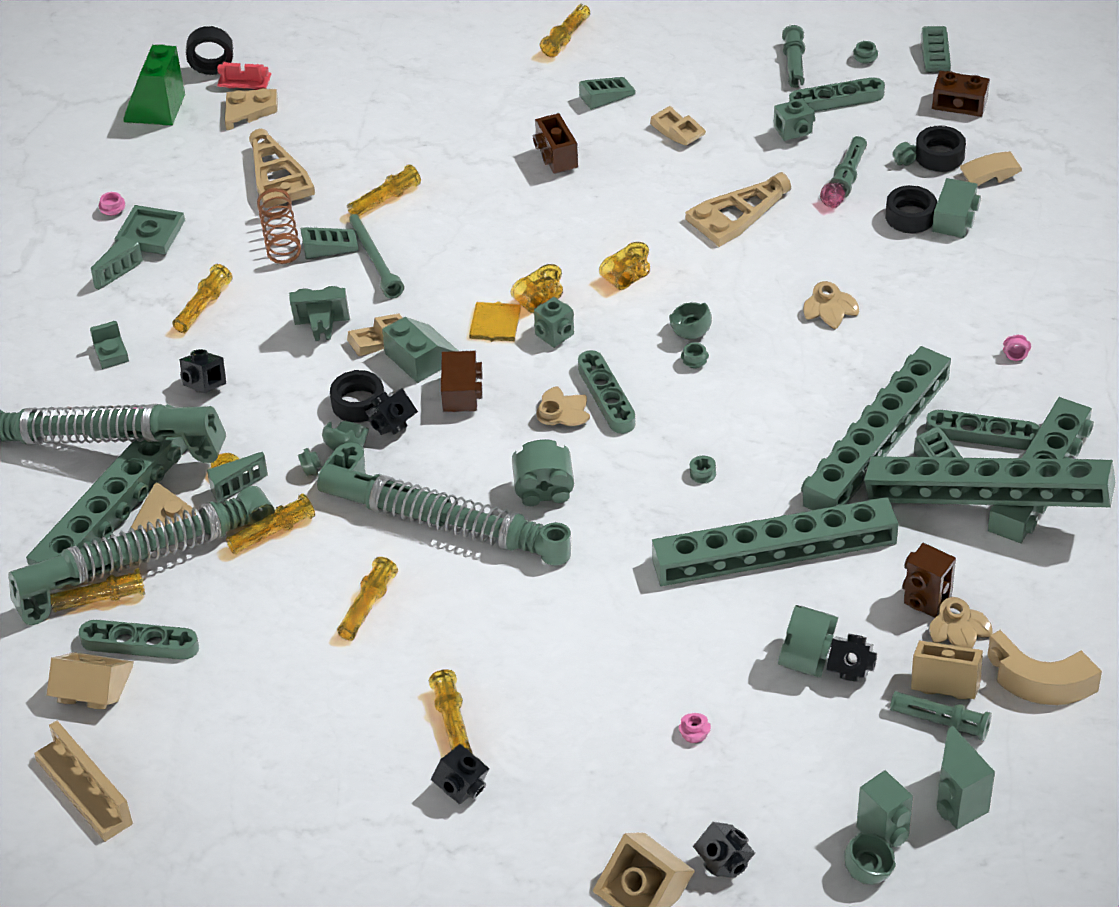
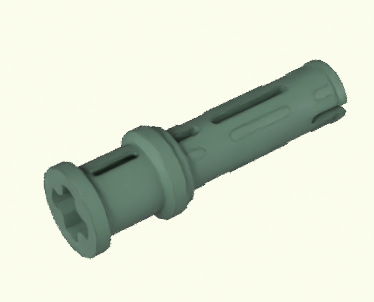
(794, 49)
(856, 150)
(959, 715)

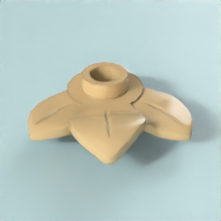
(831, 306)
(562, 409)
(959, 628)

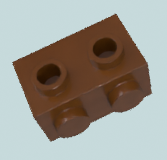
(960, 93)
(556, 143)
(460, 382)
(928, 579)

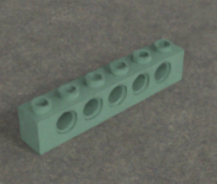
(1056, 439)

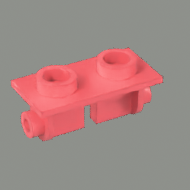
(253, 77)

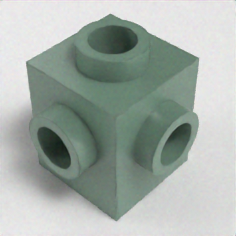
(793, 119)
(554, 322)

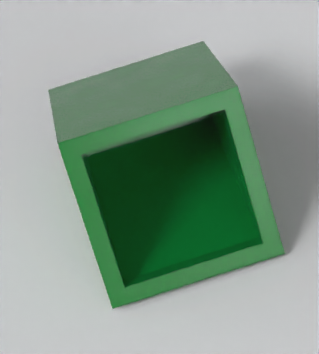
(157, 89)

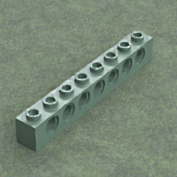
(877, 429)
(991, 481)
(111, 497)
(774, 541)

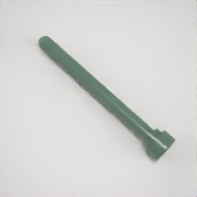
(390, 283)

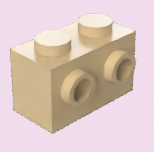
(946, 670)

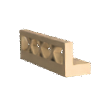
(84, 784)

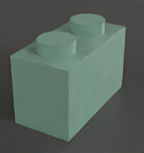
(956, 207)
(885, 809)

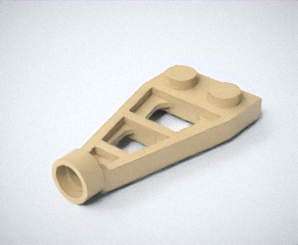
(297, 184)
(720, 228)

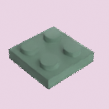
(152, 228)

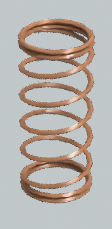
(277, 215)

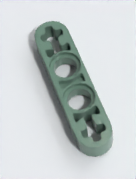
(864, 91)
(603, 392)
(983, 426)
(108, 631)

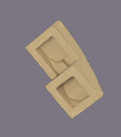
(676, 127)
(997, 165)
(371, 339)

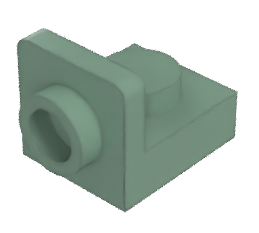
(108, 344)

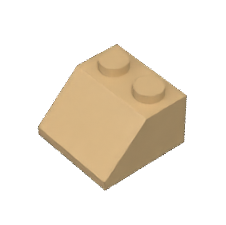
(87, 679)
(642, 874)

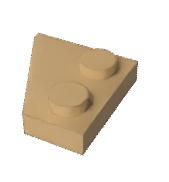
(249, 105)
(158, 505)

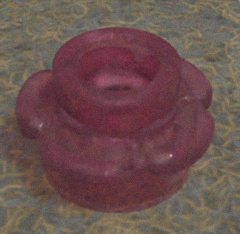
(832, 194)

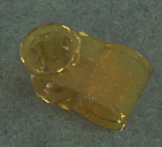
(624, 268)
(537, 288)

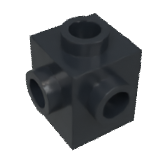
(202, 371)
(391, 412)
(840, 661)
(460, 774)
(724, 850)

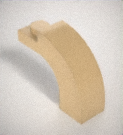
(1042, 681)

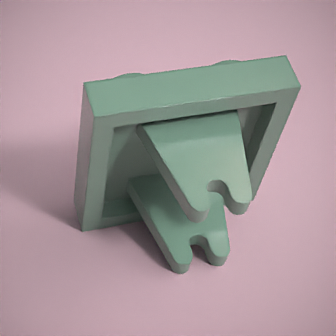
(319, 309)

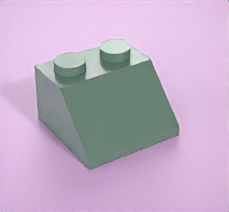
(415, 347)
(964, 782)

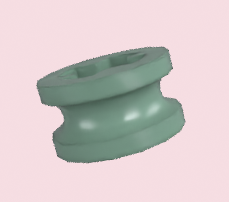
(702, 476)

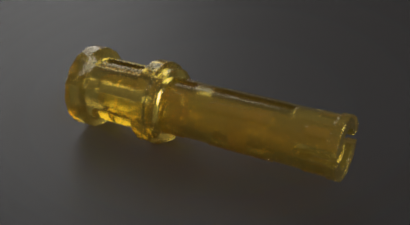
(561, 34)
(393, 186)
(207, 291)
(283, 518)
(113, 588)
(372, 588)
(448, 703)

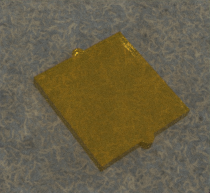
(495, 321)

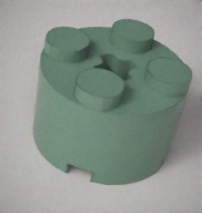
(542, 472)
(808, 640)

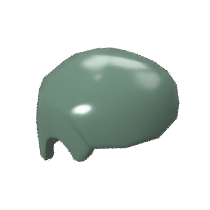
(691, 320)
(344, 433)
(869, 858)

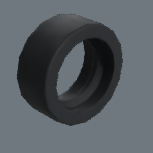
(213, 35)
(937, 160)
(910, 196)
(349, 382)

